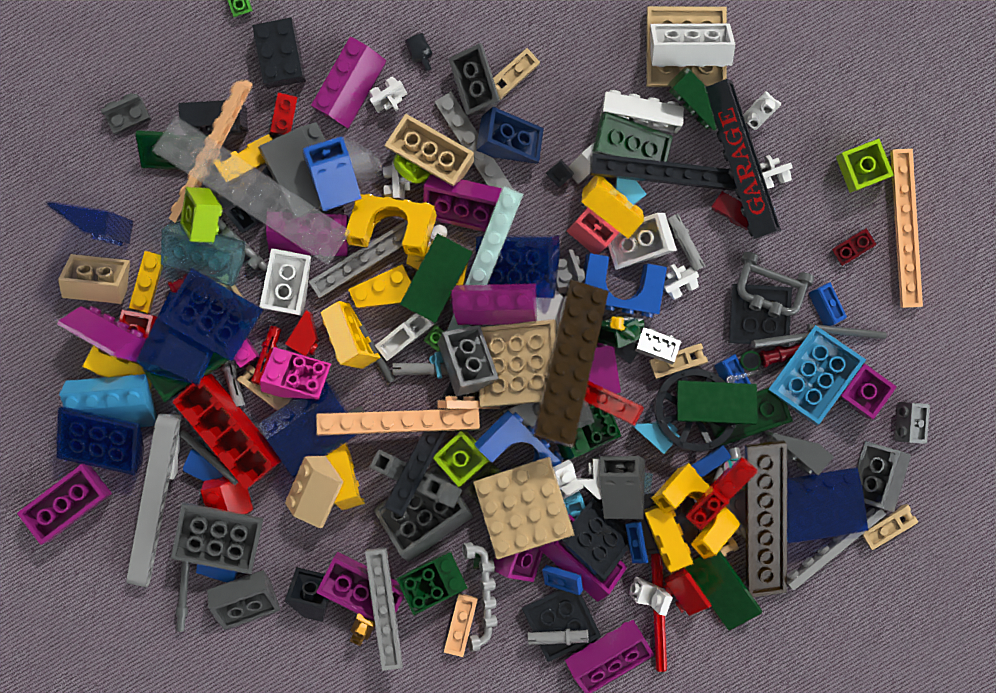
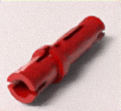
(273, 333)

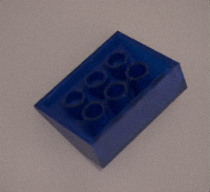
(98, 223)
(528, 261)
(212, 314)
(172, 352)
(294, 429)
(99, 441)
(825, 505)

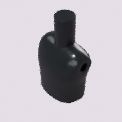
(419, 50)

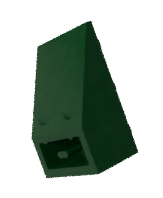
(692, 91)
(592, 435)
(431, 582)

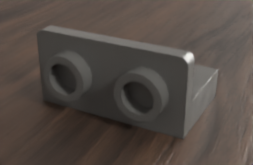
(126, 113)
(912, 422)

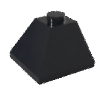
(303, 594)

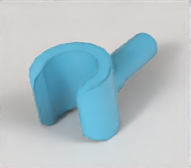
(436, 360)

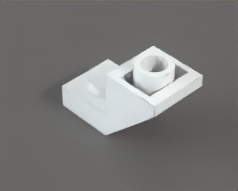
(650, 594)

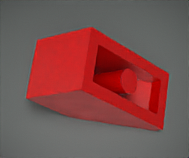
(304, 336)

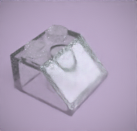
(363, 161)

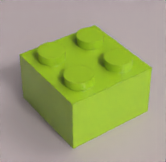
(864, 165)
(200, 214)
(461, 458)

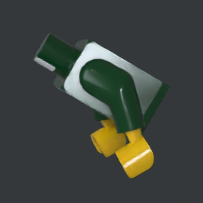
(620, 331)

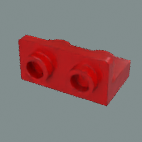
(283, 114)

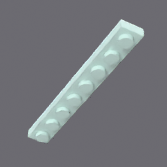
(492, 242)

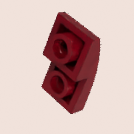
(730, 208)
(854, 246)

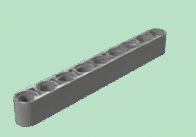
(153, 500)

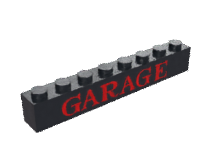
(742, 160)

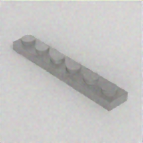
(468, 138)
(359, 261)
(828, 552)
(384, 608)

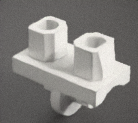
(389, 97)
(761, 110)
(783, 172)
(399, 183)
(678, 278)

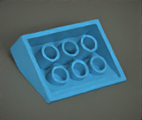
(816, 375)
(113, 397)

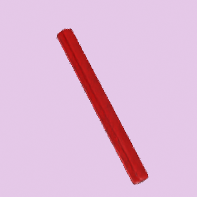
(659, 620)

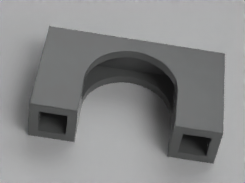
(429, 485)

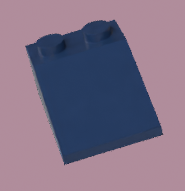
(509, 137)

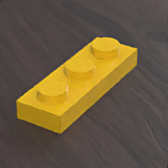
(146, 282)

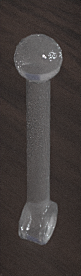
(731, 379)

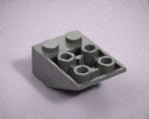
(809, 455)
(622, 486)

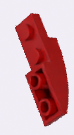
(720, 493)

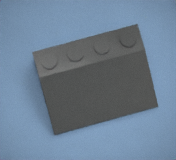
(287, 162)
(423, 521)
(216, 538)

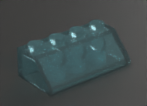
(216, 259)

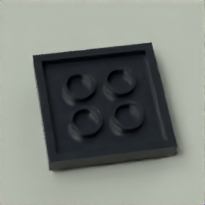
(754, 325)
(689, 530)
(596, 540)
(557, 613)

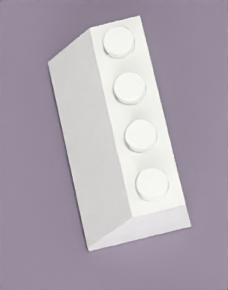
(691, 45)
(649, 112)

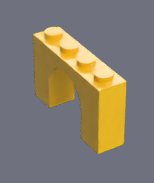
(372, 209)
(687, 482)

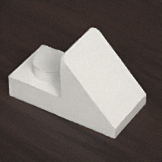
(567, 479)
(593, 483)

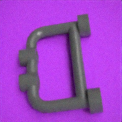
(756, 301)

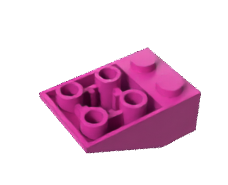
(294, 375)

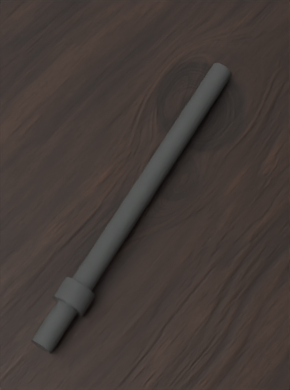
(182, 609)

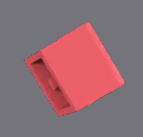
(592, 231)

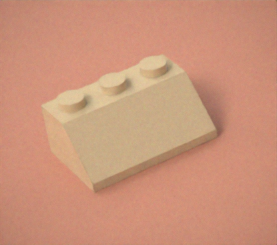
(94, 279)
(314, 490)

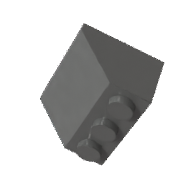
(474, 80)
(467, 359)
(882, 474)
(243, 600)

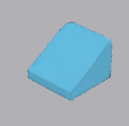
(574, 504)

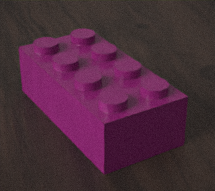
(64, 503)

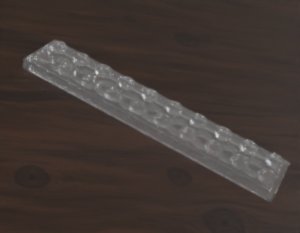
(251, 190)

